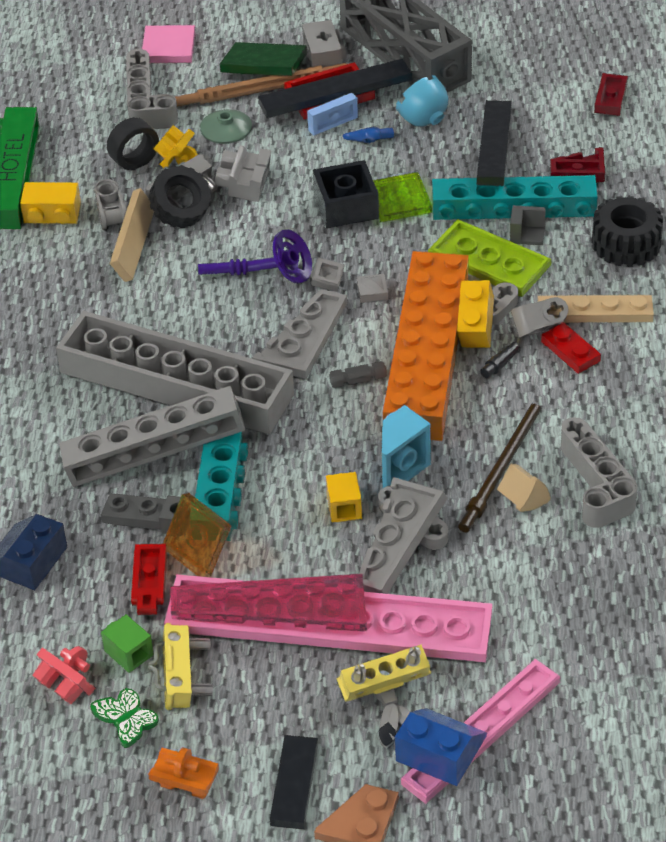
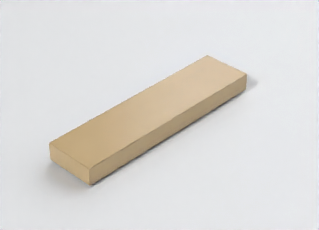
(132, 235)

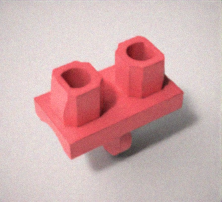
(73, 682)

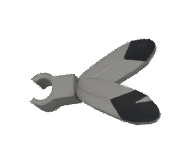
(392, 716)

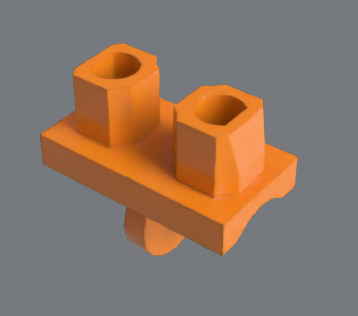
(184, 772)

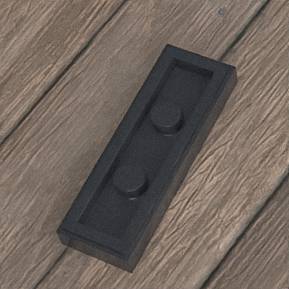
(294, 782)

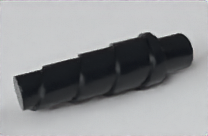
(498, 361)

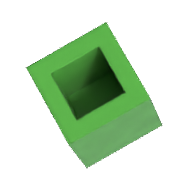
(127, 643)

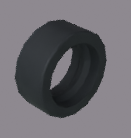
(122, 134)

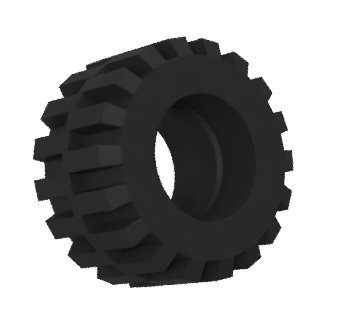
(627, 231)

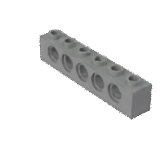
(151, 436)

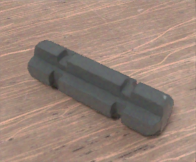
(358, 374)

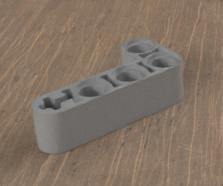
(156, 110)
(612, 487)

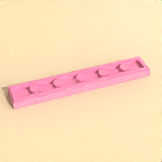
(494, 718)

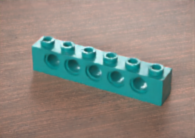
(557, 194)

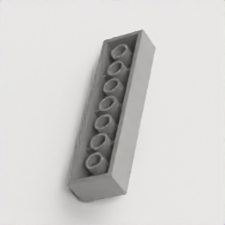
(172, 368)

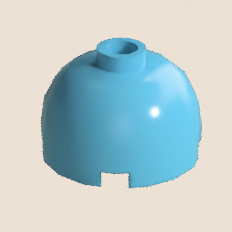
(424, 102)

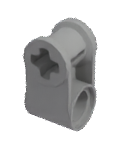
(109, 203)
(534, 317)

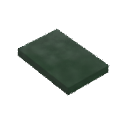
(263, 59)

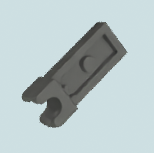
(139, 511)

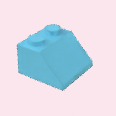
(404, 445)

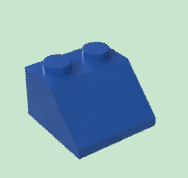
(437, 745)

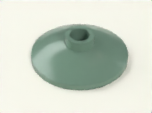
(225, 126)

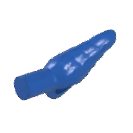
(369, 134)

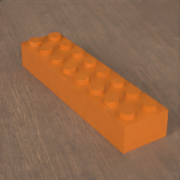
(427, 338)

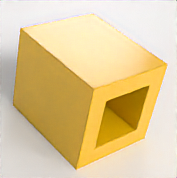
(343, 497)

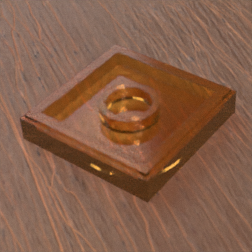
(196, 536)

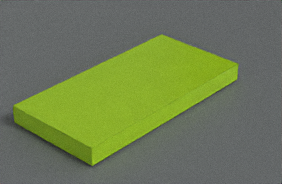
(493, 256)

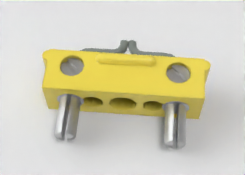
(176, 666)
(354, 680)

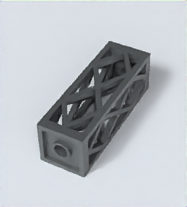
(437, 55)

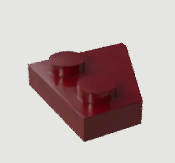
(580, 166)

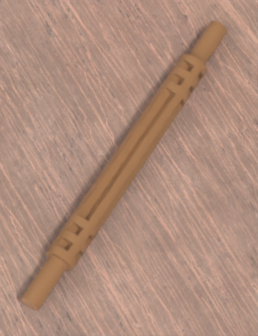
(246, 87)

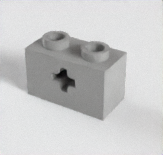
(323, 44)

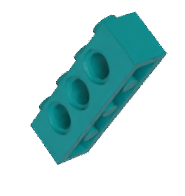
(220, 475)

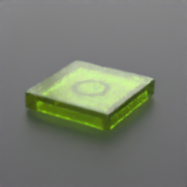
(402, 197)

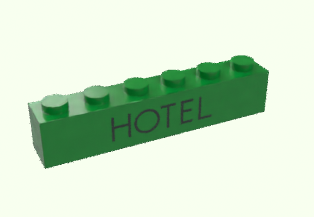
(17, 150)

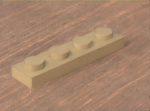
(605, 308)

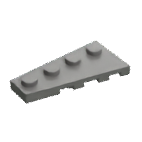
(402, 527)

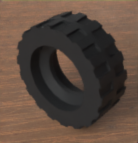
(191, 180)

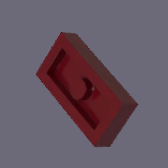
(611, 94)

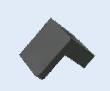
(527, 225)

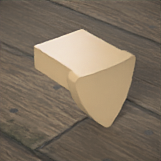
(523, 489)

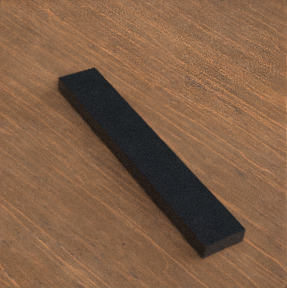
(331, 88)
(494, 143)

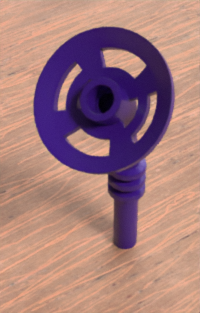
(281, 260)

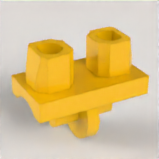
(175, 146)

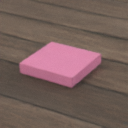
(169, 43)

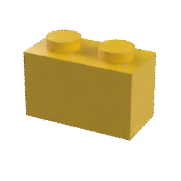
(50, 202)
(475, 314)

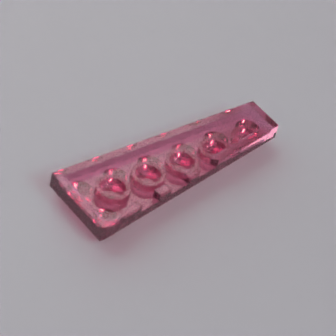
(319, 600)

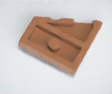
(361, 818)

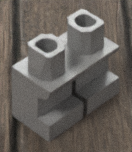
(244, 173)

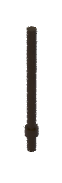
(477, 504)

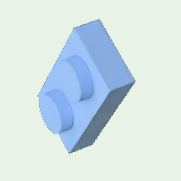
(332, 114)

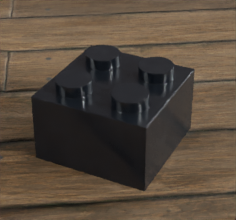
(346, 194)

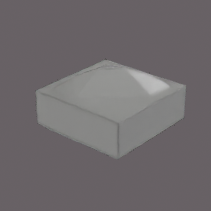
(327, 274)
(372, 288)

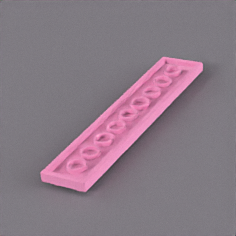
(393, 624)

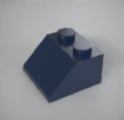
(31, 550)

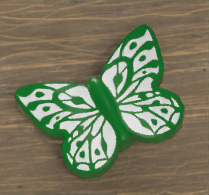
(126, 716)

